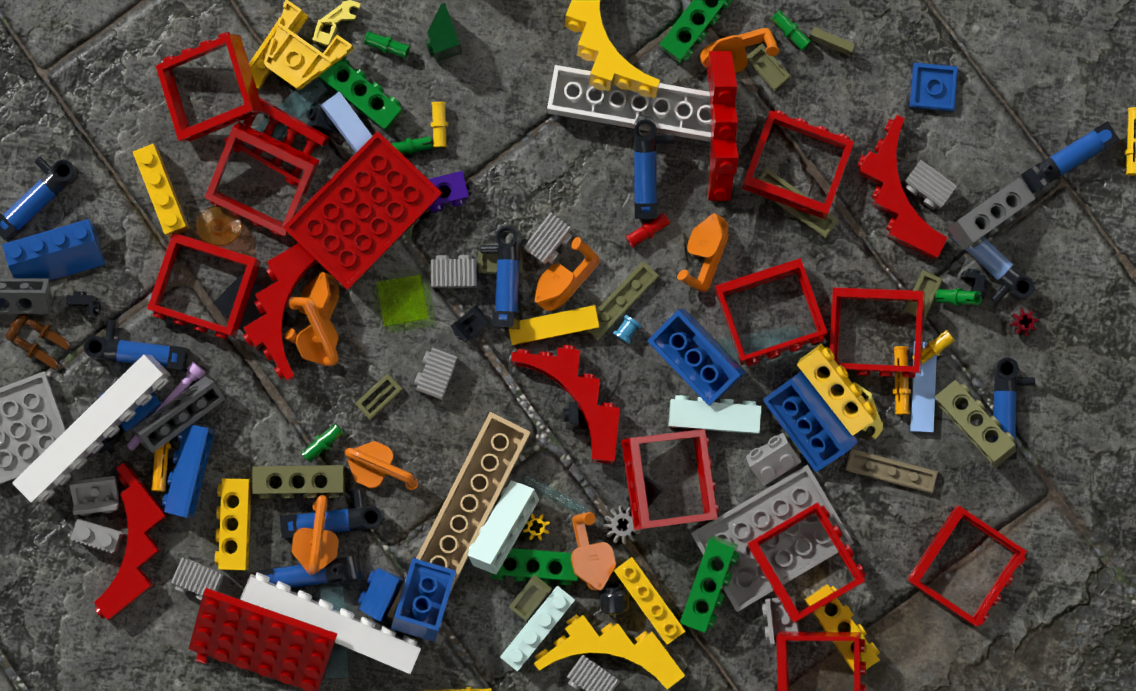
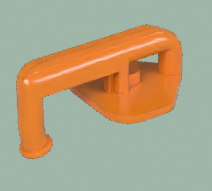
(737, 45)
(706, 241)
(559, 283)
(323, 297)
(319, 340)
(372, 463)
(315, 546)
(594, 561)

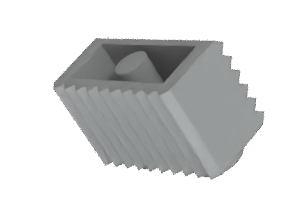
(929, 185)
(548, 239)
(454, 272)
(436, 373)
(97, 536)
(196, 577)
(591, 676)

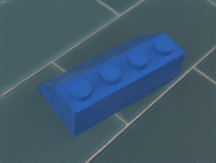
(55, 252)
(696, 356)
(809, 421)
(189, 471)

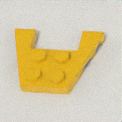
(294, 57)

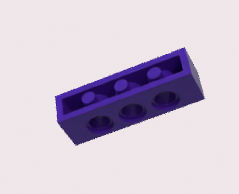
(458, 188)

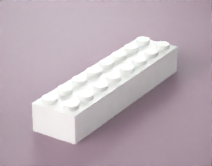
(675, 109)
(91, 428)
(352, 633)

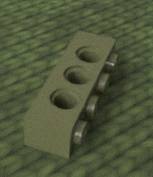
(994, 452)
(263, 475)

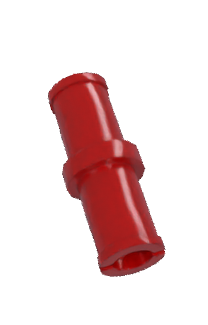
(647, 230)

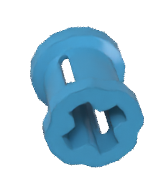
(627, 329)

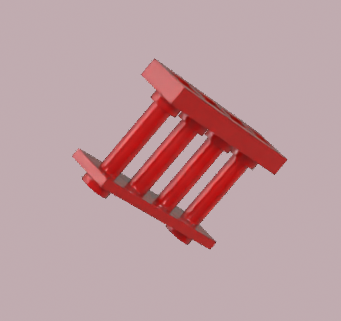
(295, 127)

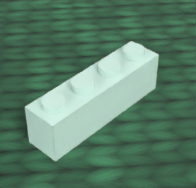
(716, 417)
(503, 527)
(537, 628)

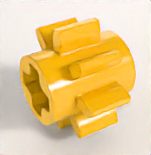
(530, 524)

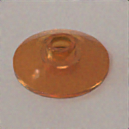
(218, 217)

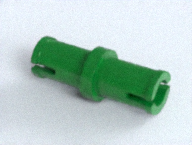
(791, 30)
(386, 44)
(413, 146)
(958, 297)
(322, 442)

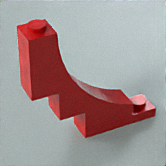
(142, 516)

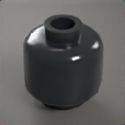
(614, 600)

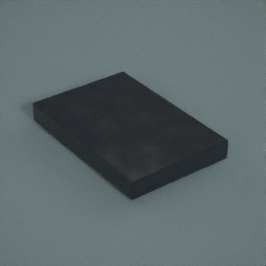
(227, 298)

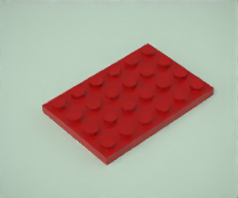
(362, 210)
(261, 640)

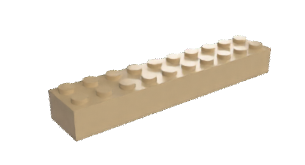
(472, 496)

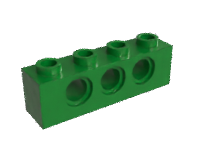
(683, 51)
(382, 118)
(544, 558)
(692, 614)

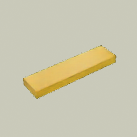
(259, 71)
(555, 325)

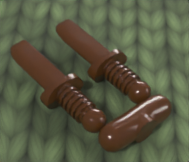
(33, 350)

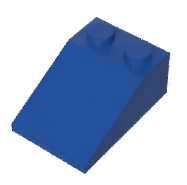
(380, 594)
(423, 599)

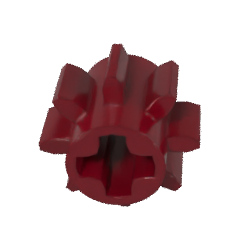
(1021, 328)

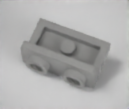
(772, 459)
(95, 495)
(777, 619)

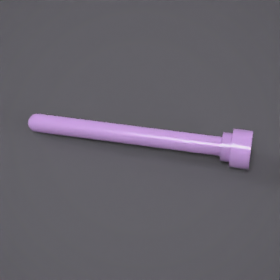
(193, 374)

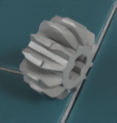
(614, 523)

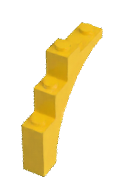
(595, 46)
(584, 639)

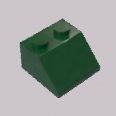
(442, 36)

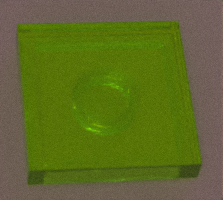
(402, 300)

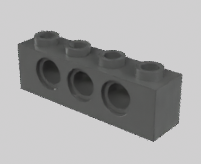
(1014, 194)
(25, 296)
(178, 414)

